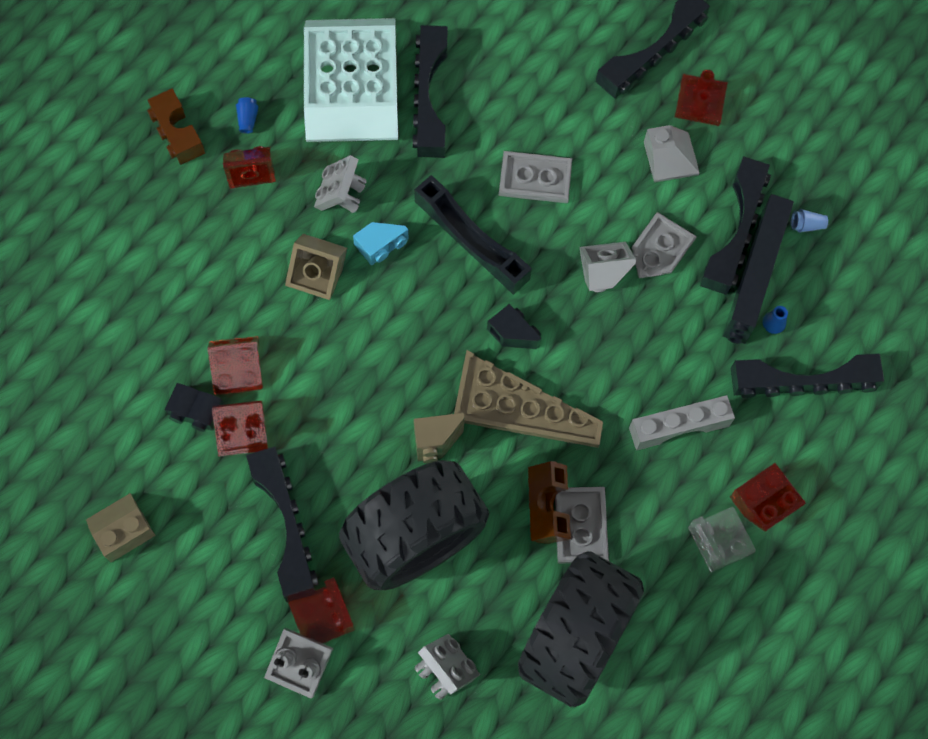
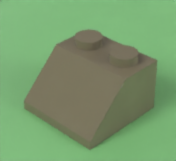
(315, 266)
(437, 435)
(119, 528)

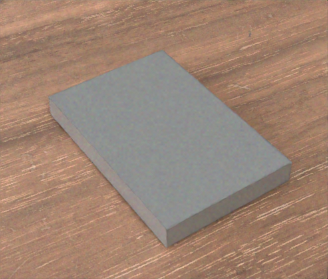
(535, 177)
(587, 522)

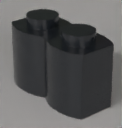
(192, 407)

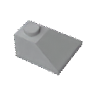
(670, 153)
(605, 264)

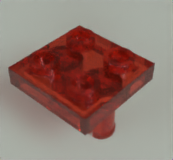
(701, 98)
(240, 428)

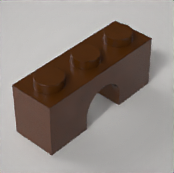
(183, 142)
(544, 484)

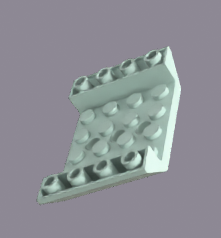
(353, 103)

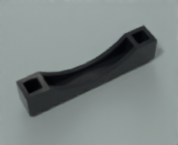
(621, 71)
(431, 131)
(499, 261)
(722, 266)
(756, 377)
(294, 571)

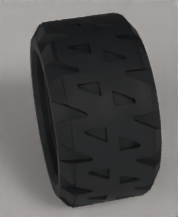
(413, 524)
(580, 628)

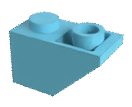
(379, 240)

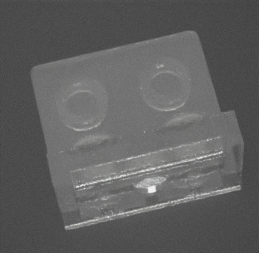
(721, 538)

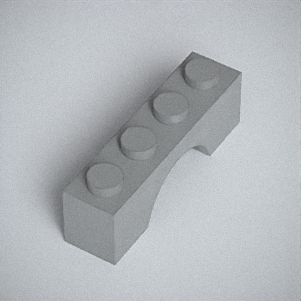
(661, 426)

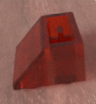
(767, 498)

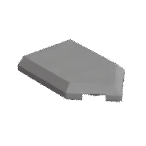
(660, 247)

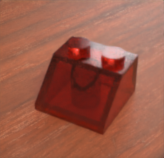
(249, 167)

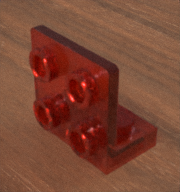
(235, 365)
(322, 614)

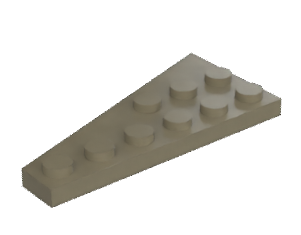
(514, 405)

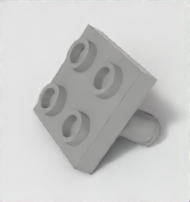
(336, 184)
(298, 663)
(448, 664)

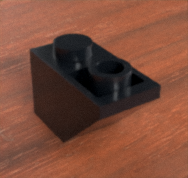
(512, 330)

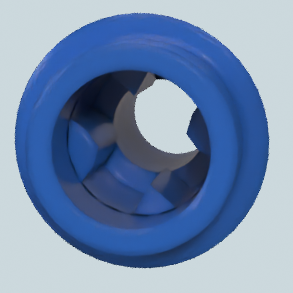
(246, 113)
(775, 320)

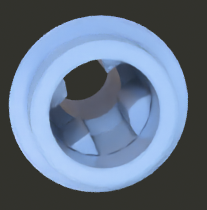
(808, 221)

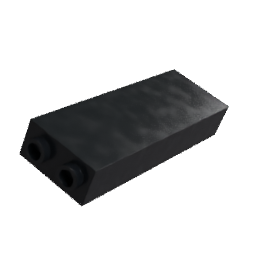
(758, 269)

